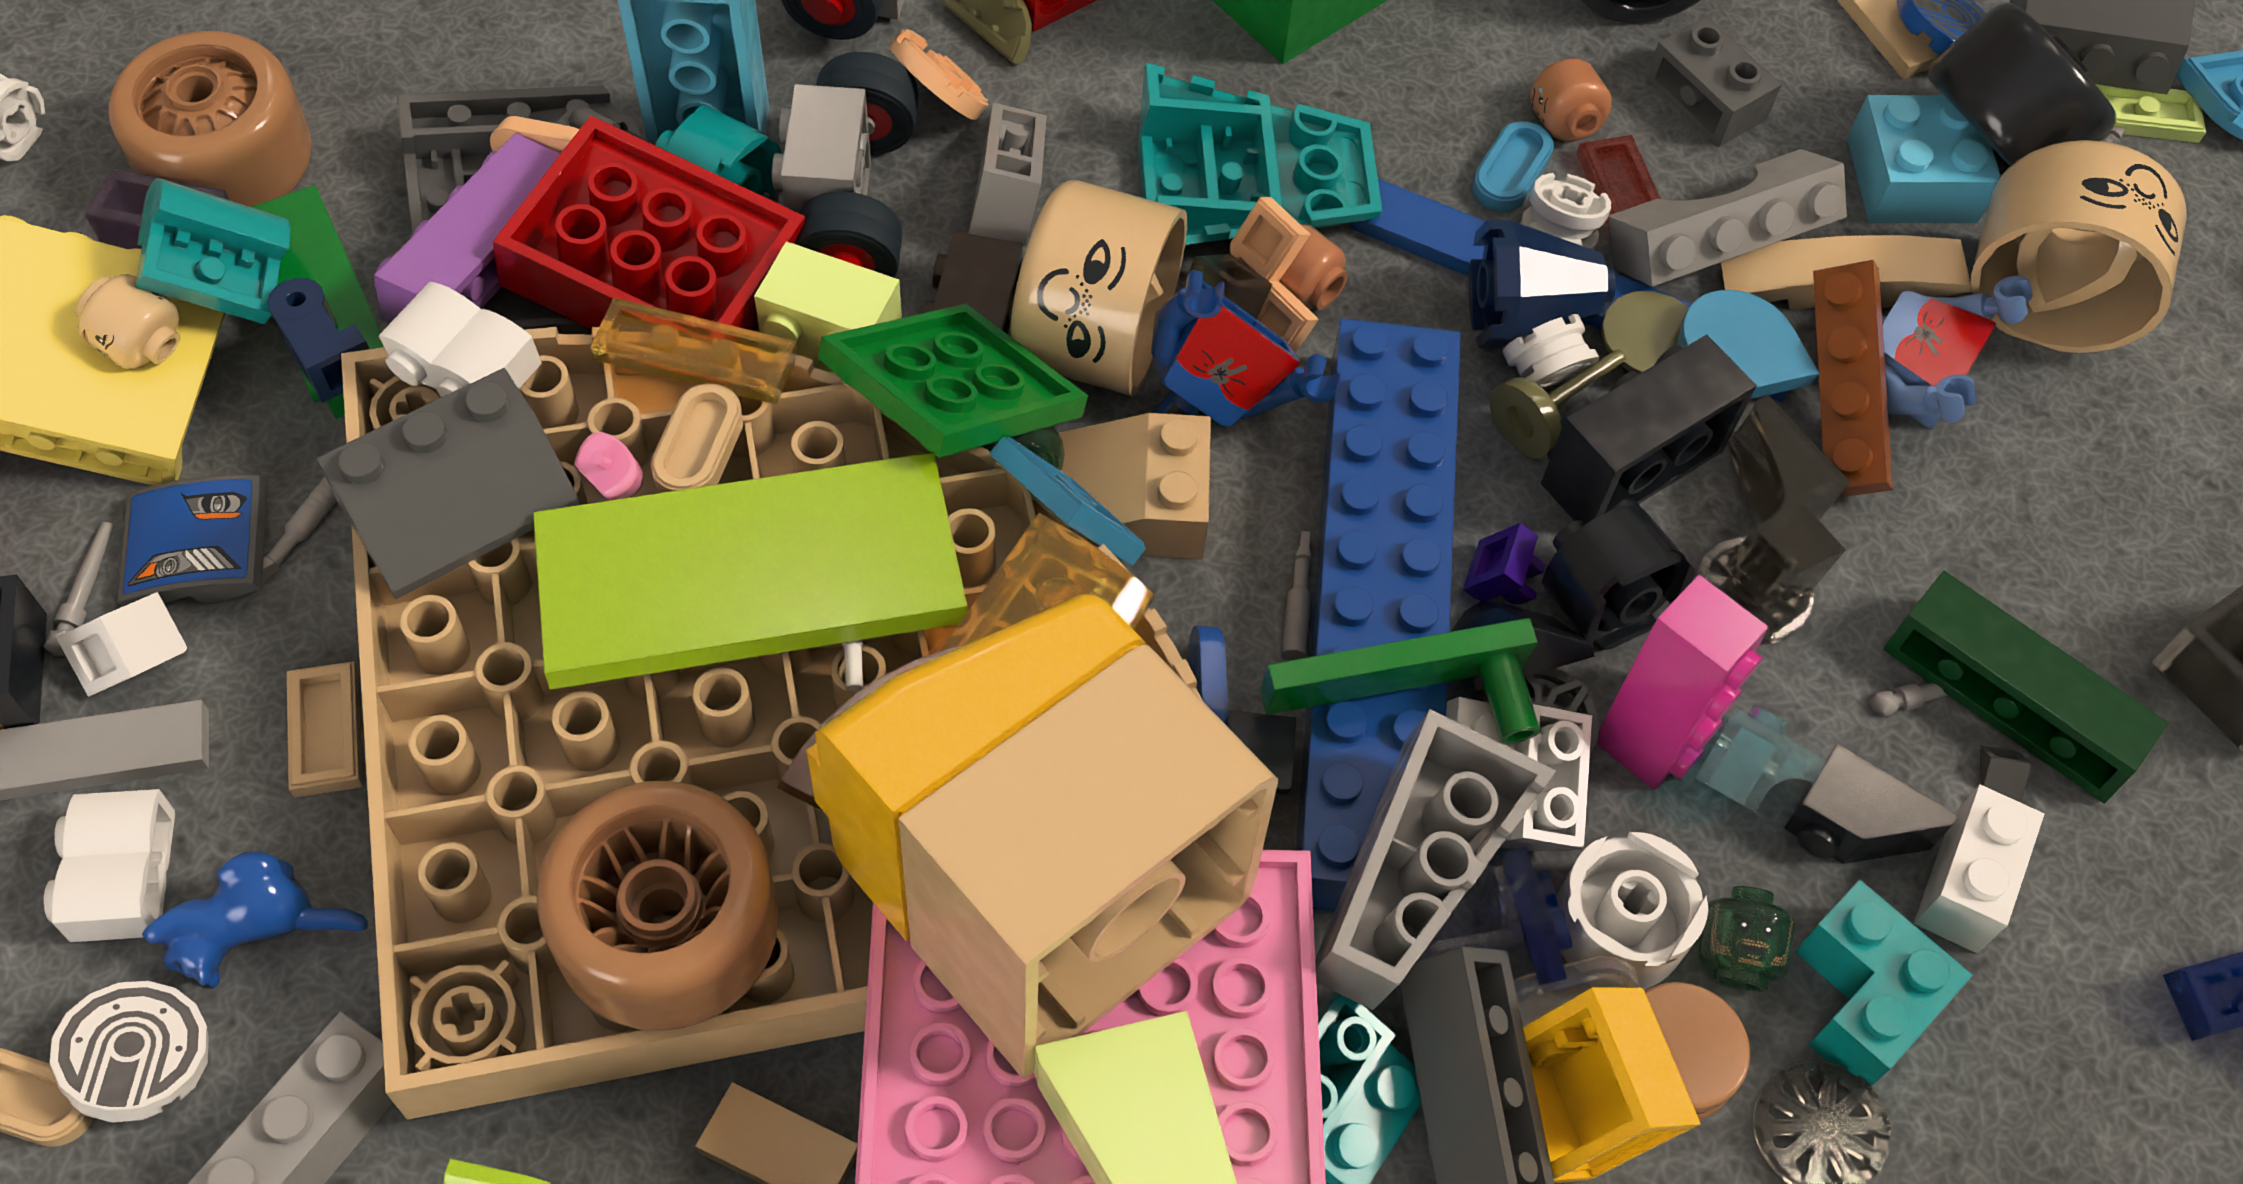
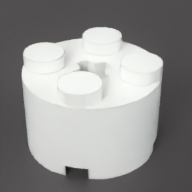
(1655, 887)

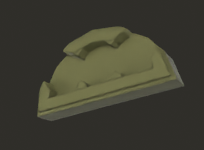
(999, 22)

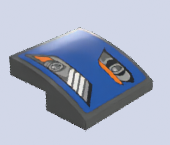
(194, 539)

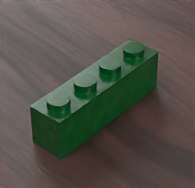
(2026, 687)

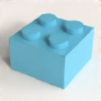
(1920, 161)

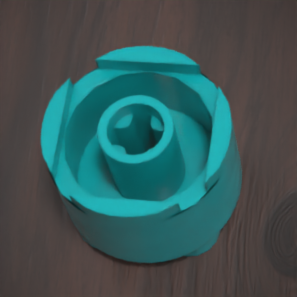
(724, 148)

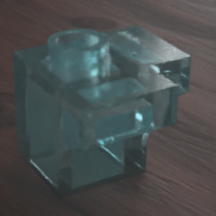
(1755, 756)

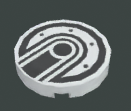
(129, 1051)

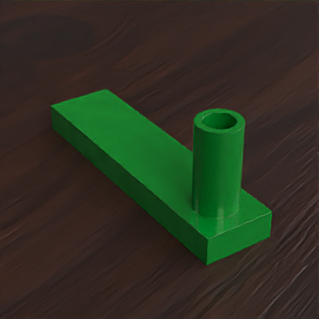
(1487, 651)

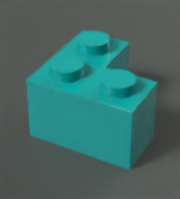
(1891, 980)

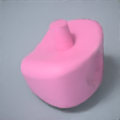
(609, 466)

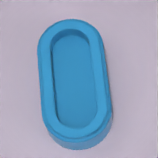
(1512, 166)

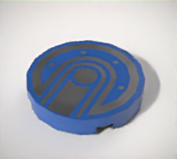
(1939, 19)

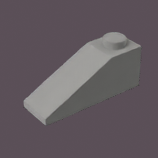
(1009, 174)

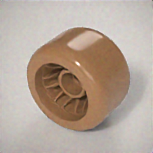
(212, 116)
(650, 854)

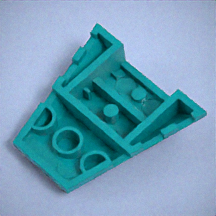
(1228, 150)

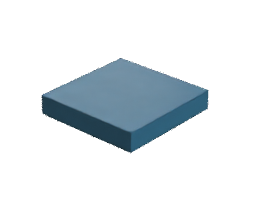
(1068, 500)

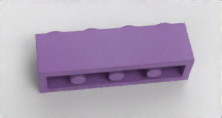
(459, 237)

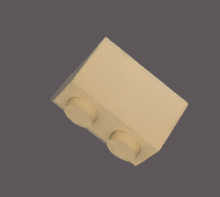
(1149, 476)

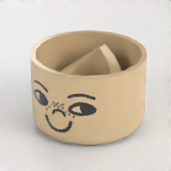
(1095, 281)
(2084, 284)

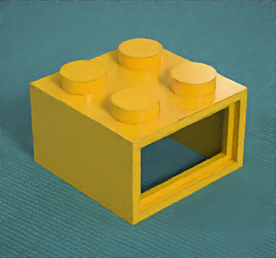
(1605, 1082)

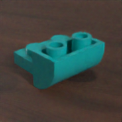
(210, 250)
(1364, 1090)

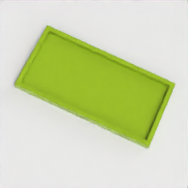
(745, 570)

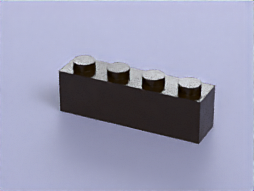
(980, 274)

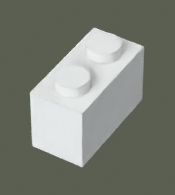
(1979, 869)

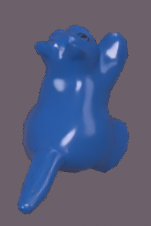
(251, 903)

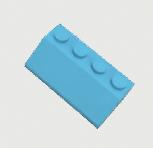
(695, 57)

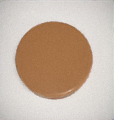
(1704, 1042)

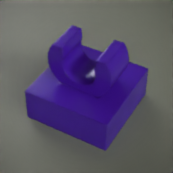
(1503, 564)

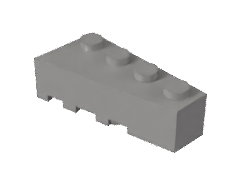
(1426, 846)

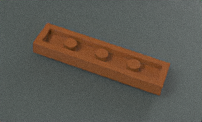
(1853, 375)

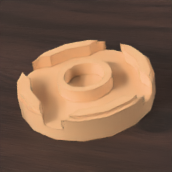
(939, 74)

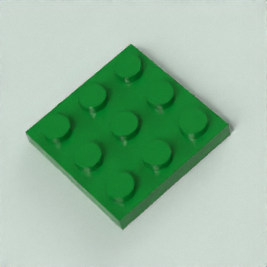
(952, 379)

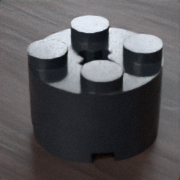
(1615, 574)

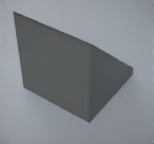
(2004, 771)

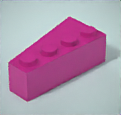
(1682, 683)

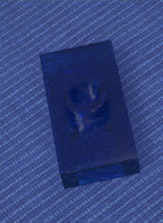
(2209, 995)

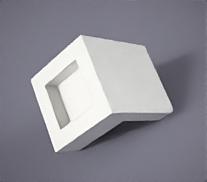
(122, 644)

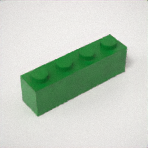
(319, 256)

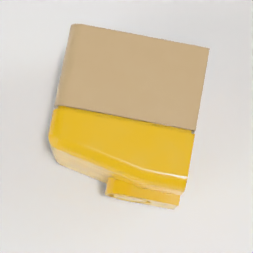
(1044, 819)

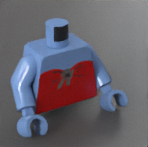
(1935, 343)

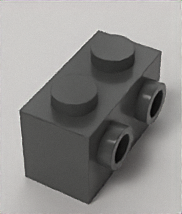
(1713, 80)

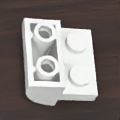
(1559, 812)

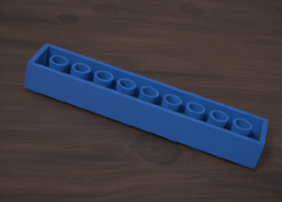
(1377, 570)

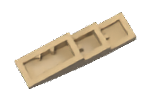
(1904, 263)

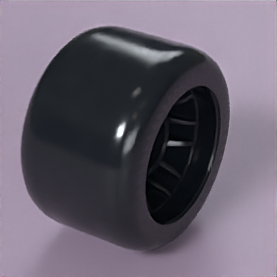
(2020, 85)

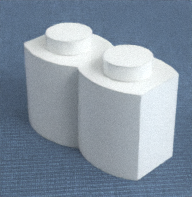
(453, 342)
(111, 865)

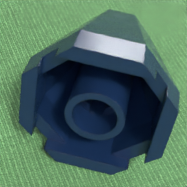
(1531, 281)

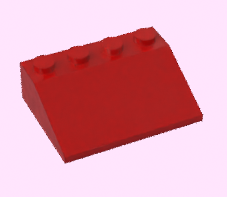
(641, 230)

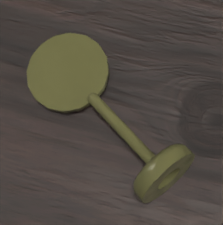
(1633, 331)

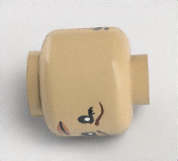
(127, 322)

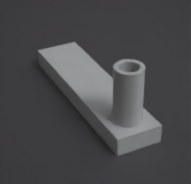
(104, 749)

